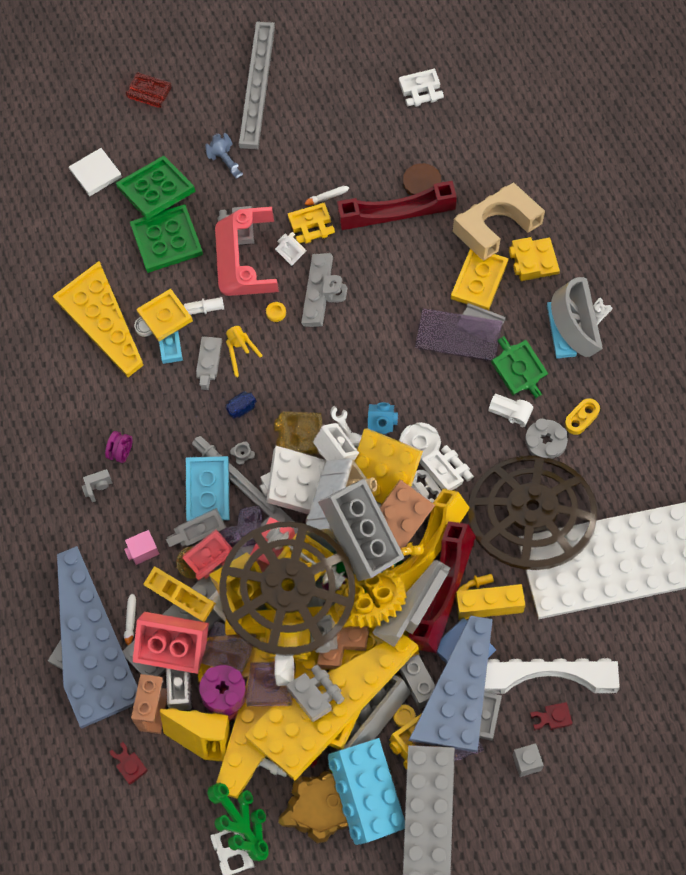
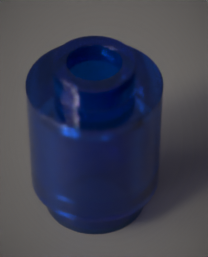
(240, 404)

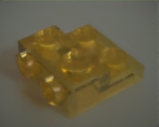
(298, 431)

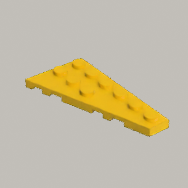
(96, 312)

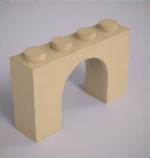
(509, 202)

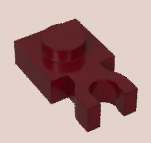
(555, 715)
(129, 766)

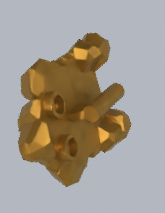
(315, 807)

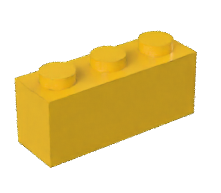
(490, 601)

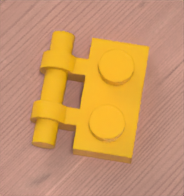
(310, 218)

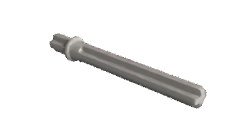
(236, 477)

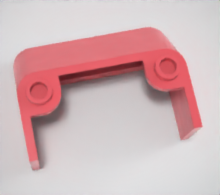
(231, 276)

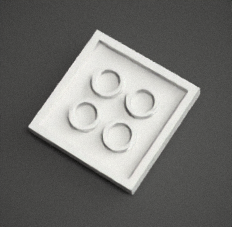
(293, 479)

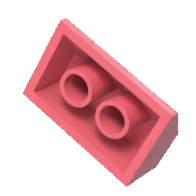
(170, 642)

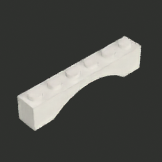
(596, 676)

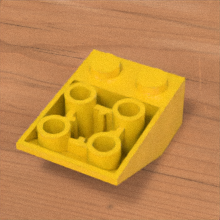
(198, 732)

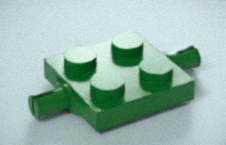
(519, 367)

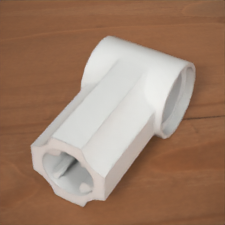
(514, 411)

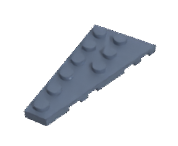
(456, 702)

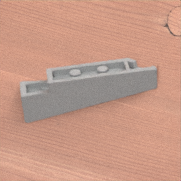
(417, 602)

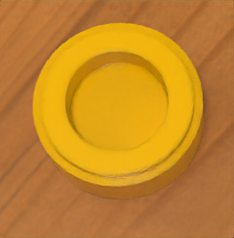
(275, 311)
(404, 715)

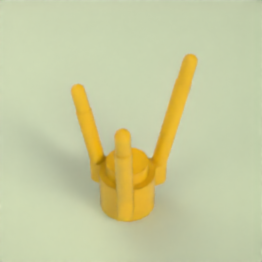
(237, 338)

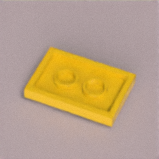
(479, 280)

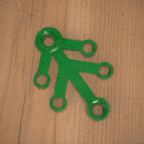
(255, 845)

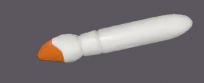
(327, 195)
(130, 619)

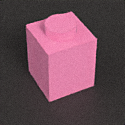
(141, 547)

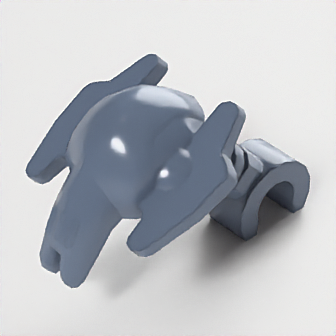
(217, 148)

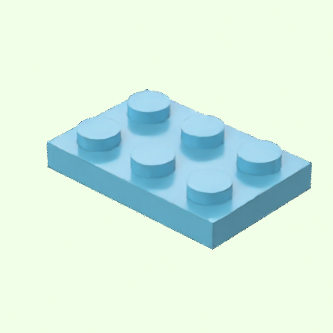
(207, 486)

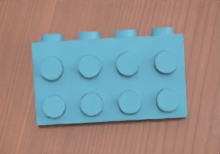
(366, 791)

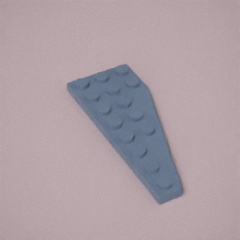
(92, 659)

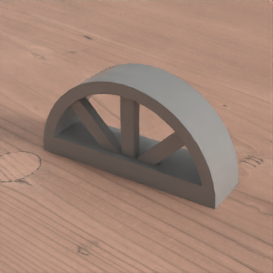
(580, 327)

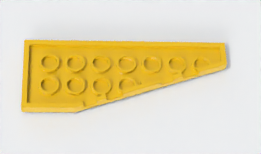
(295, 741)
(241, 755)

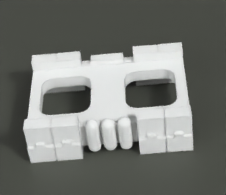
(225, 853)

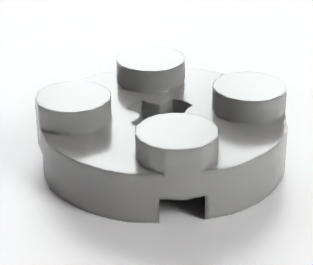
(557, 435)

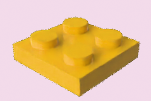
(164, 315)

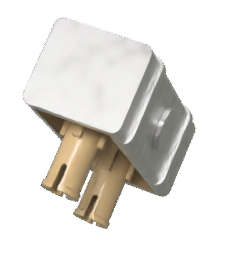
(334, 477)

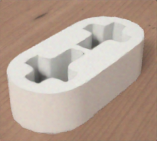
(429, 482)

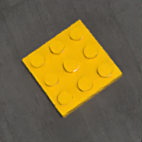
(386, 462)

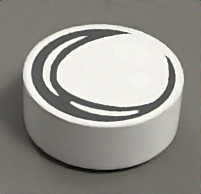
(141, 328)

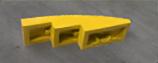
(179, 594)

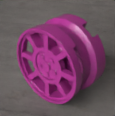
(118, 447)

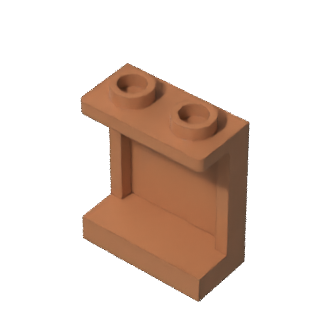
(148, 702)

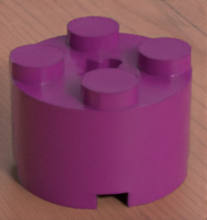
(216, 679)

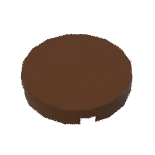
(420, 178)

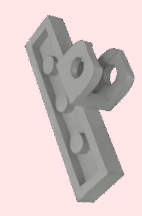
(321, 289)

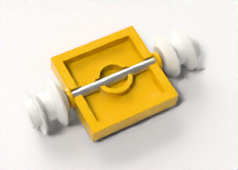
(306, 557)

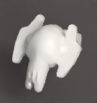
(354, 437)

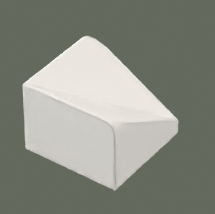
(284, 670)

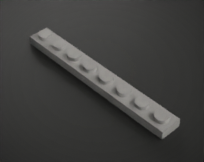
(257, 85)

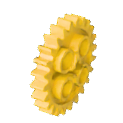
(383, 589)

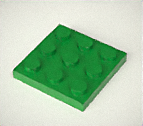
(155, 187)
(166, 238)

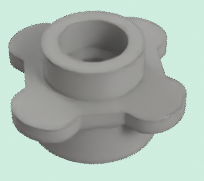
(242, 447)

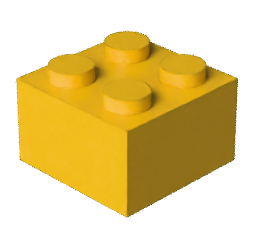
(233, 583)

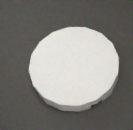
(421, 437)

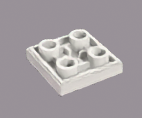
(95, 172)

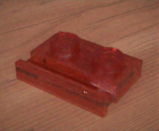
(148, 89)

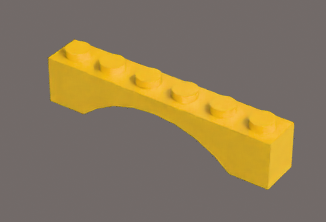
(448, 507)

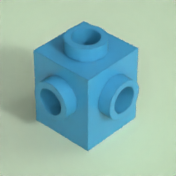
(382, 417)

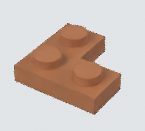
(347, 639)

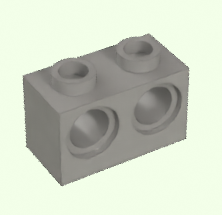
(417, 680)

